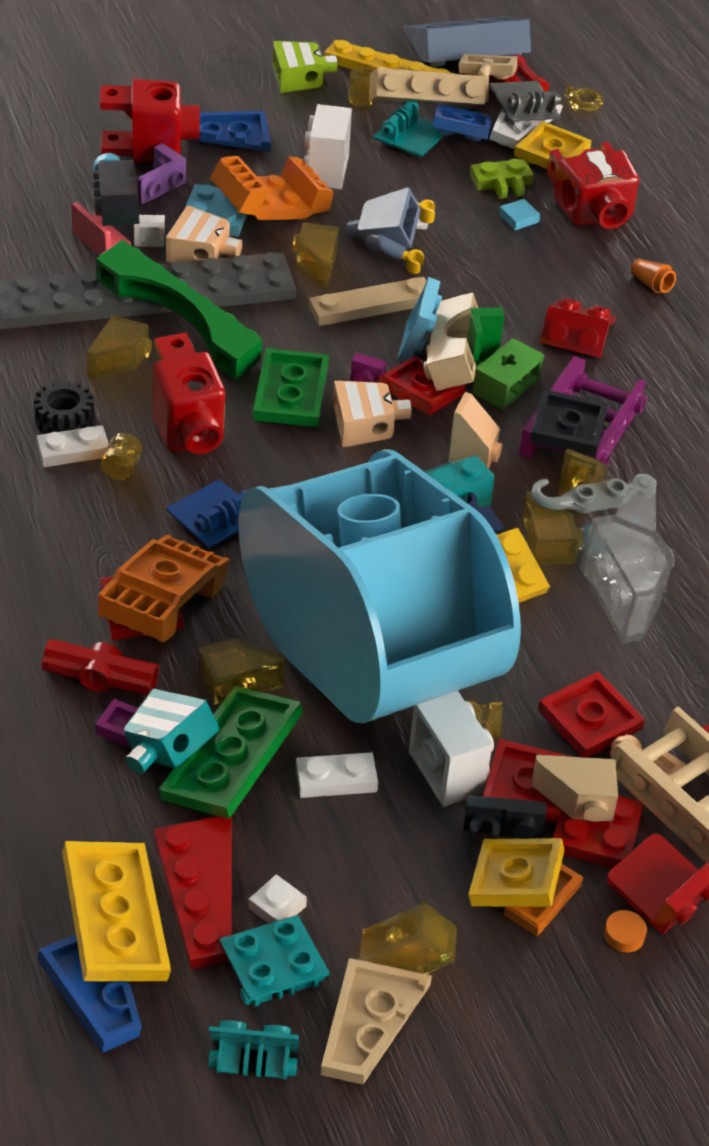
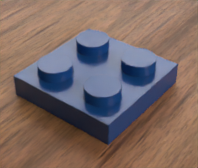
(463, 121)

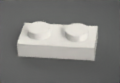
(72, 446)
(336, 775)

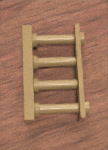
(664, 793)

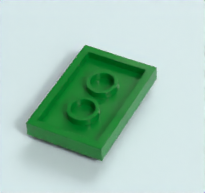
(291, 387)

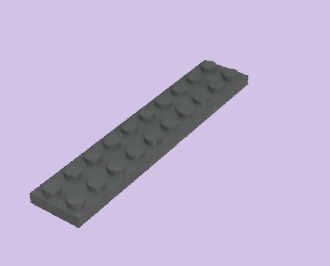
(81, 298)

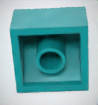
(466, 476)

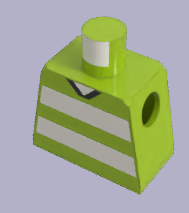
(300, 65)

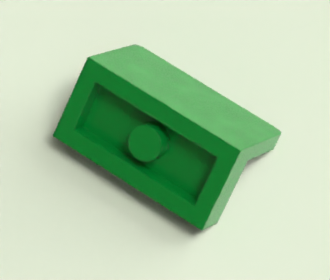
(485, 332)

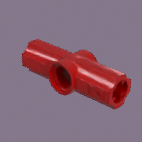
(100, 667)

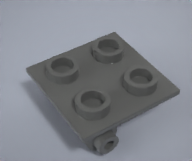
(526, 100)

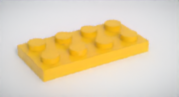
(115, 912)

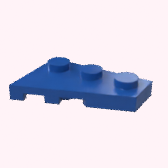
(236, 129)
(101, 1006)

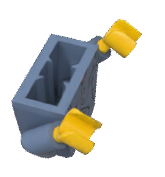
(390, 226)

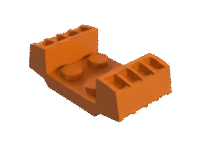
(273, 197)
(157, 583)

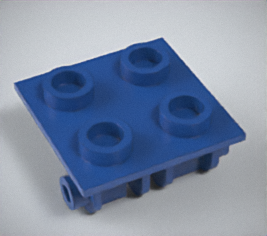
(210, 513)

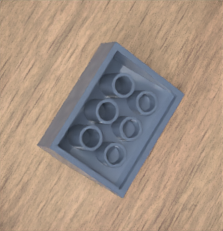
(483, 36)

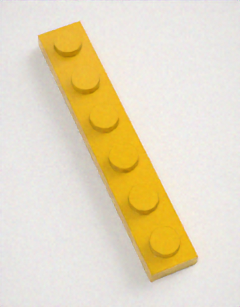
(355, 57)

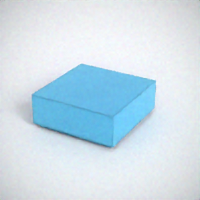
(519, 214)

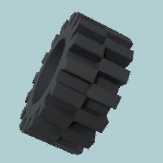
(65, 396)

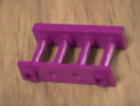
(575, 380)

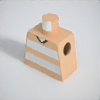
(199, 237)
(366, 412)

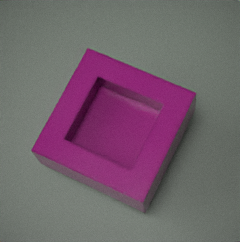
(366, 368)
(114, 720)

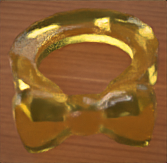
(572, 95)

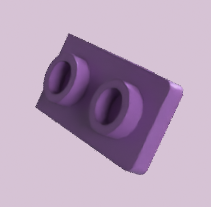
(167, 174)

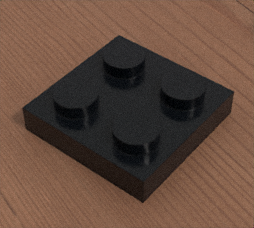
(569, 422)

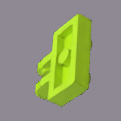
(502, 175)

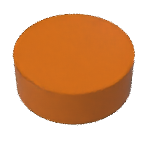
(625, 931)

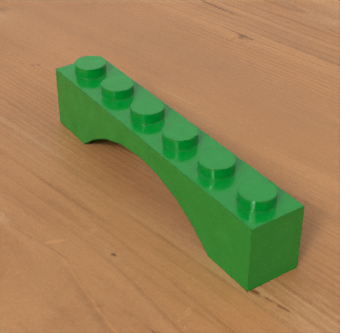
(134, 275)

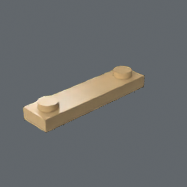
(366, 301)

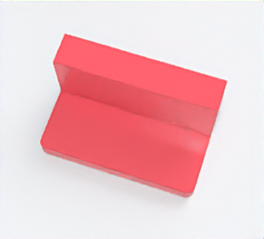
(92, 232)

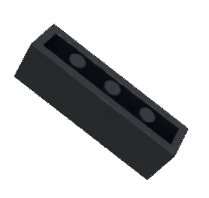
(116, 192)

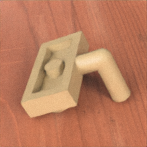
(485, 65)

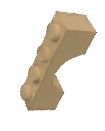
(449, 89)
(449, 353)

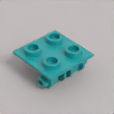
(409, 131)
(274, 960)
(274, 1040)

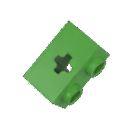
(508, 373)

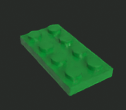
(232, 759)

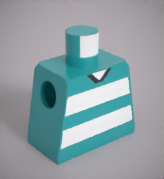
(168, 730)

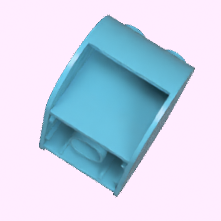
(380, 585)

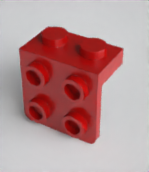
(577, 327)
(660, 883)

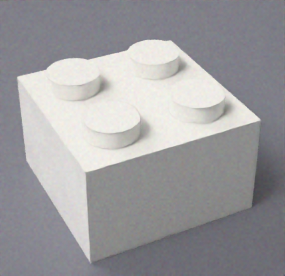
(329, 143)
(450, 748)

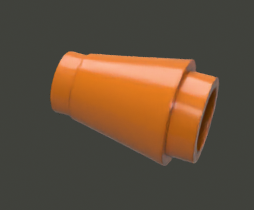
(654, 275)

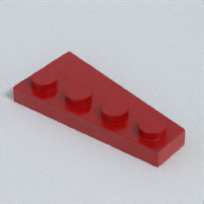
(199, 881)

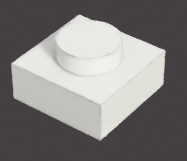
(150, 231)
(277, 900)

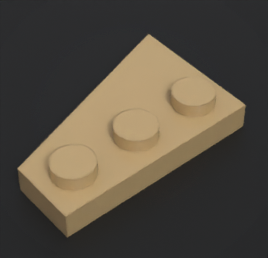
(369, 1016)

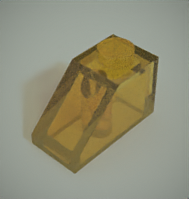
(317, 251)
(118, 348)
(580, 470)
(551, 533)
(240, 665)
(411, 941)

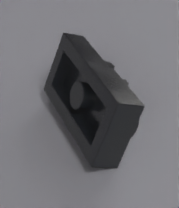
(505, 817)

